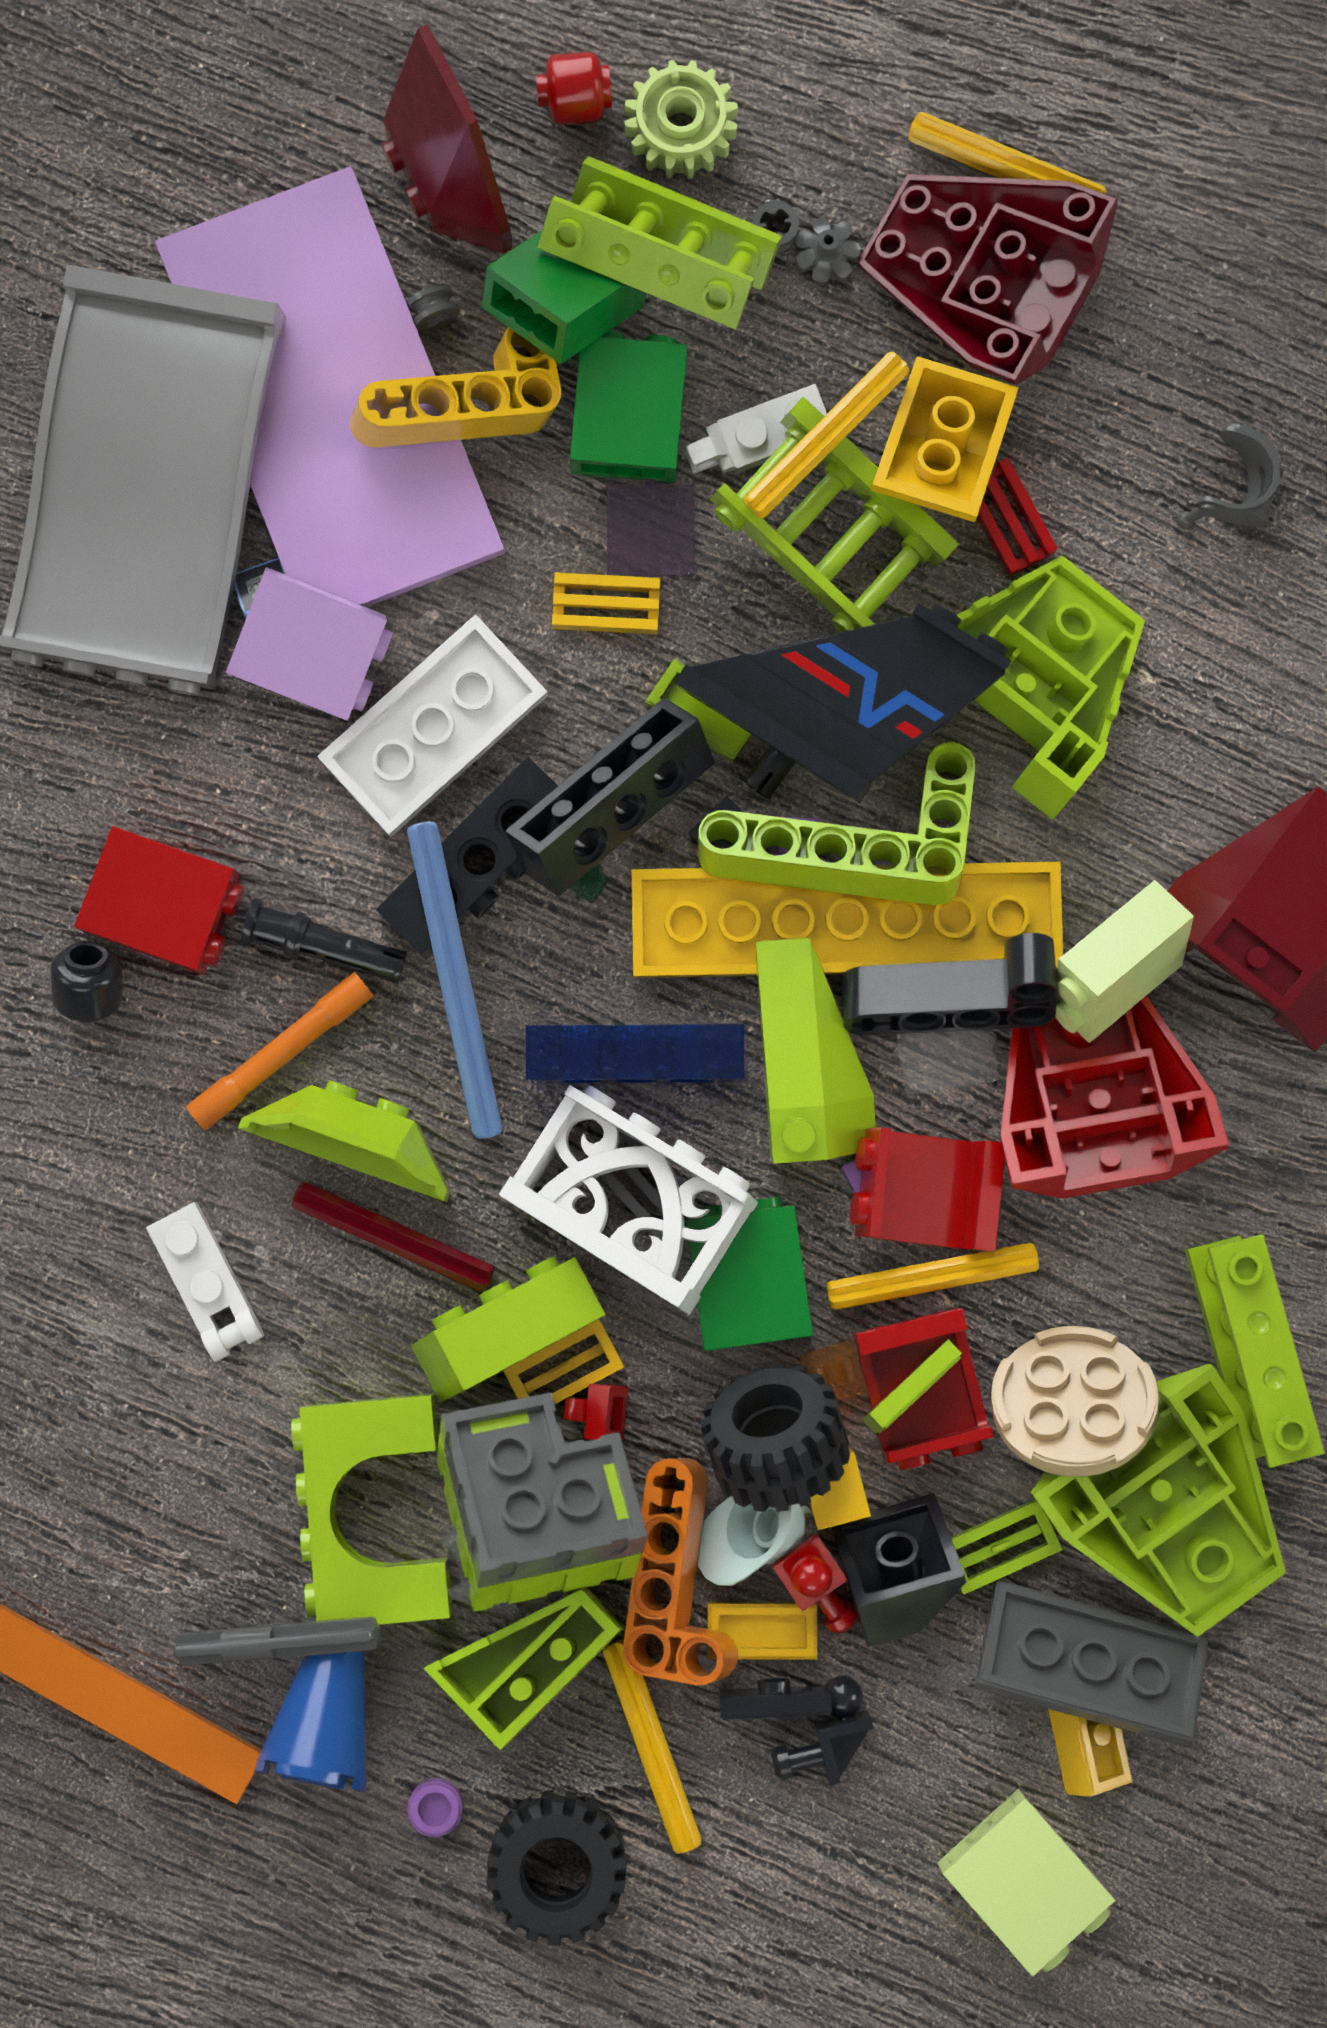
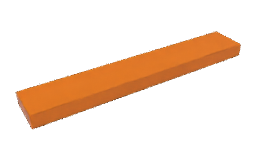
(125, 1707)

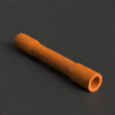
(233, 1088)

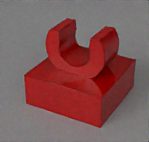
(602, 1410)

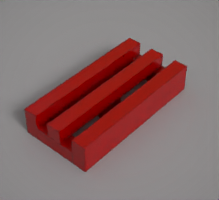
(1030, 514)

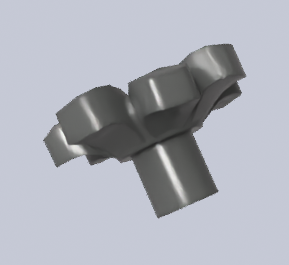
(826, 251)

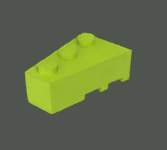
(506, 1326)

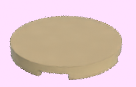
(1074, 1401)

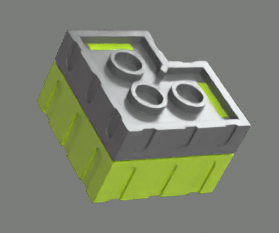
(536, 1508)

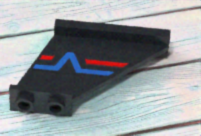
(853, 697)

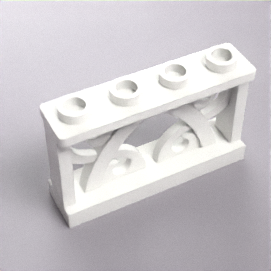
(659, 1265)

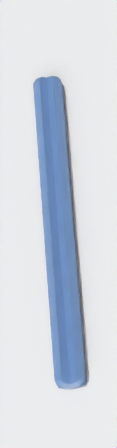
(454, 979)

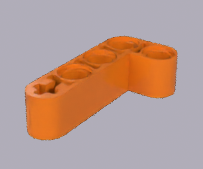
(679, 1571)

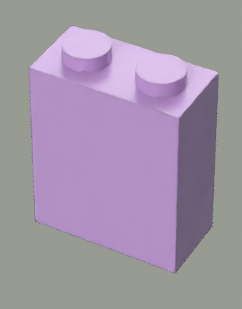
(309, 645)

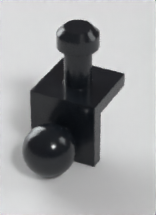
(836, 1736)

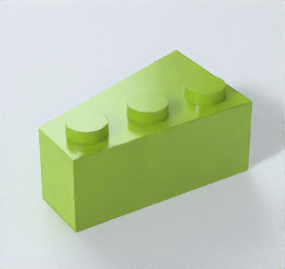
(524, 1666)

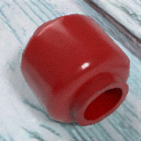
(575, 88)

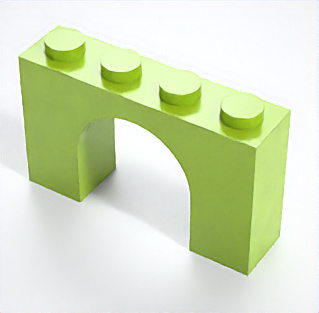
(344, 1580)

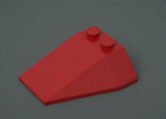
(1105, 1109)

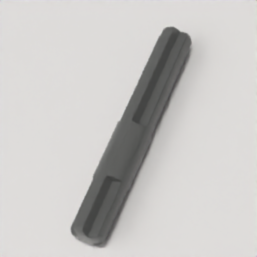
(278, 1641)

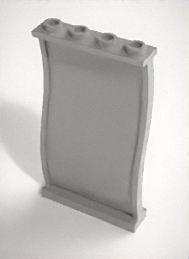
(141, 479)

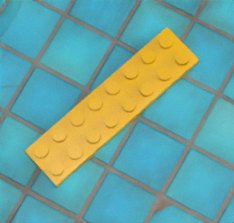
(709, 924)

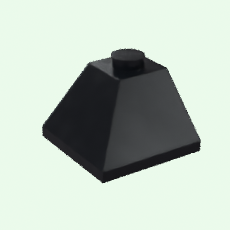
(899, 1567)

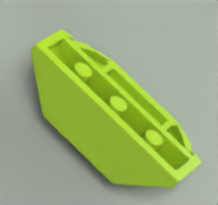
(353, 1135)

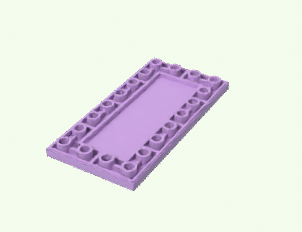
(336, 509)

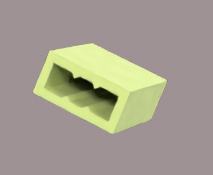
(1121, 961)
(1027, 1884)

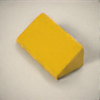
(1089, 1755)

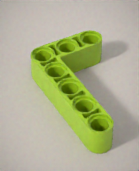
(854, 845)

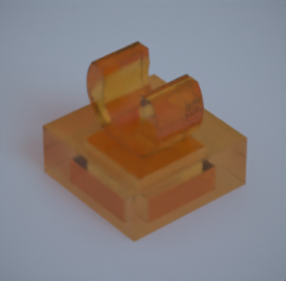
(839, 1367)

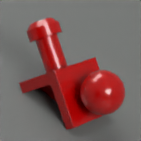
(811, 1578)

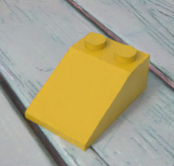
(945, 439)

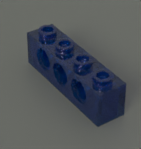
(634, 1054)

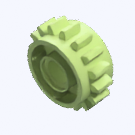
(681, 91)

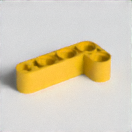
(391, 412)

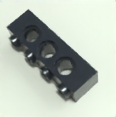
(610, 796)
(479, 831)

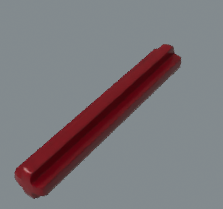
(393, 1236)

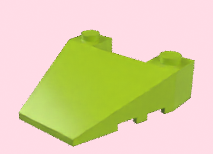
(1069, 664)

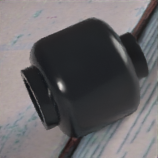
(86, 982)

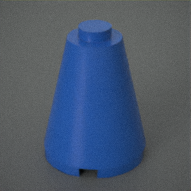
(321, 1724)

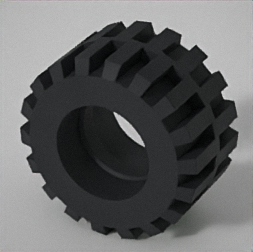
(775, 1437)
(557, 1914)

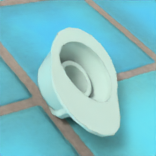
(743, 1540)

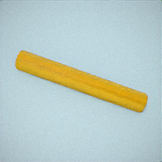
(985, 153)
(827, 434)
(932, 1276)
(653, 1751)

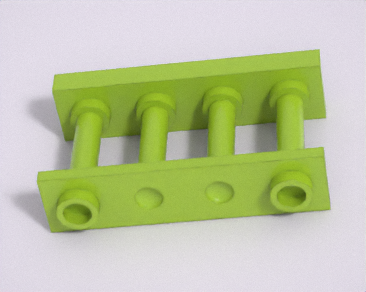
(660, 242)
(845, 470)
(1255, 1346)

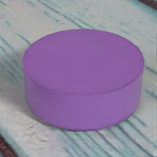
(435, 1807)

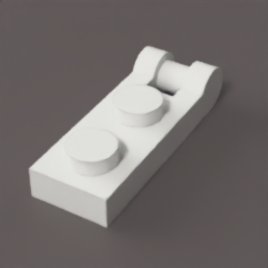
(204, 1279)

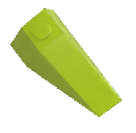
(811, 1070)

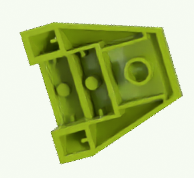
(1182, 1515)

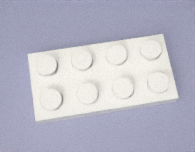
(433, 725)

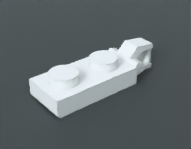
(749, 435)

